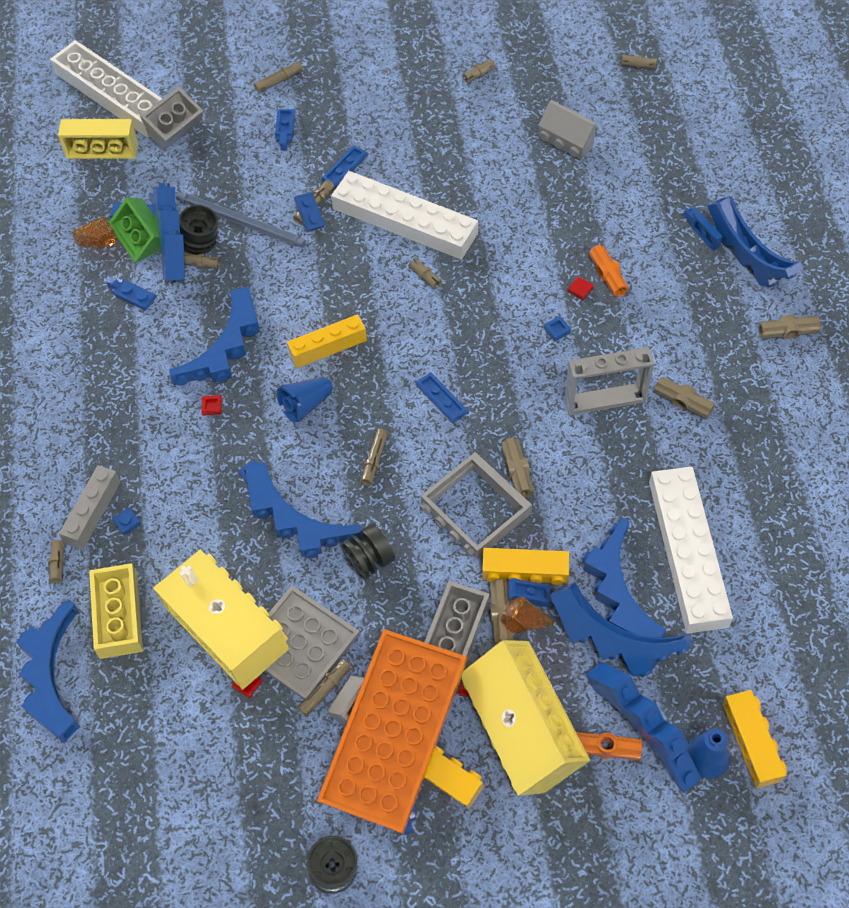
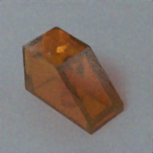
(95, 234)
(524, 617)

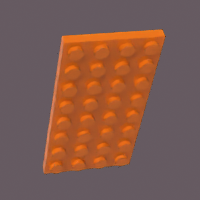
(392, 730)

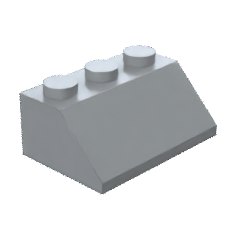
(171, 118)
(567, 130)

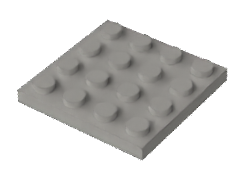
(314, 641)

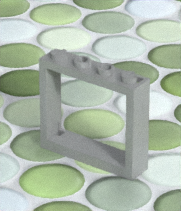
(607, 364)
(497, 482)

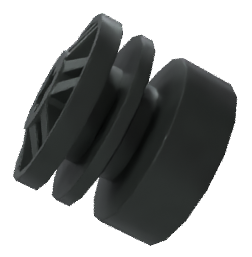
(199, 229)
(364, 553)
(334, 850)

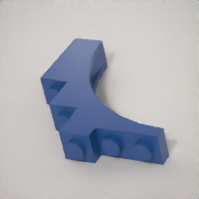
(169, 231)
(749, 249)
(229, 345)
(288, 521)
(611, 588)
(42, 647)
(639, 651)
(645, 715)

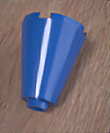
(303, 397)
(710, 753)

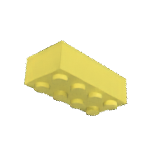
(98, 138)
(116, 611)

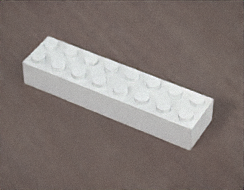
(104, 84)
(405, 214)
(690, 550)

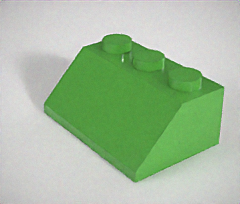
(136, 228)

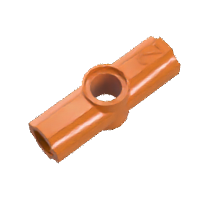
(608, 270)
(621, 747)

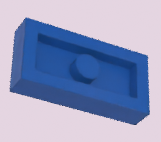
(309, 211)
(535, 593)

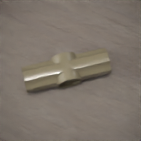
(789, 327)
(684, 397)
(517, 467)
(498, 605)

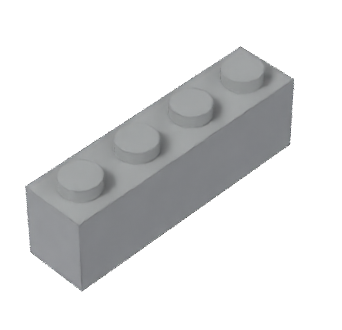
(90, 507)

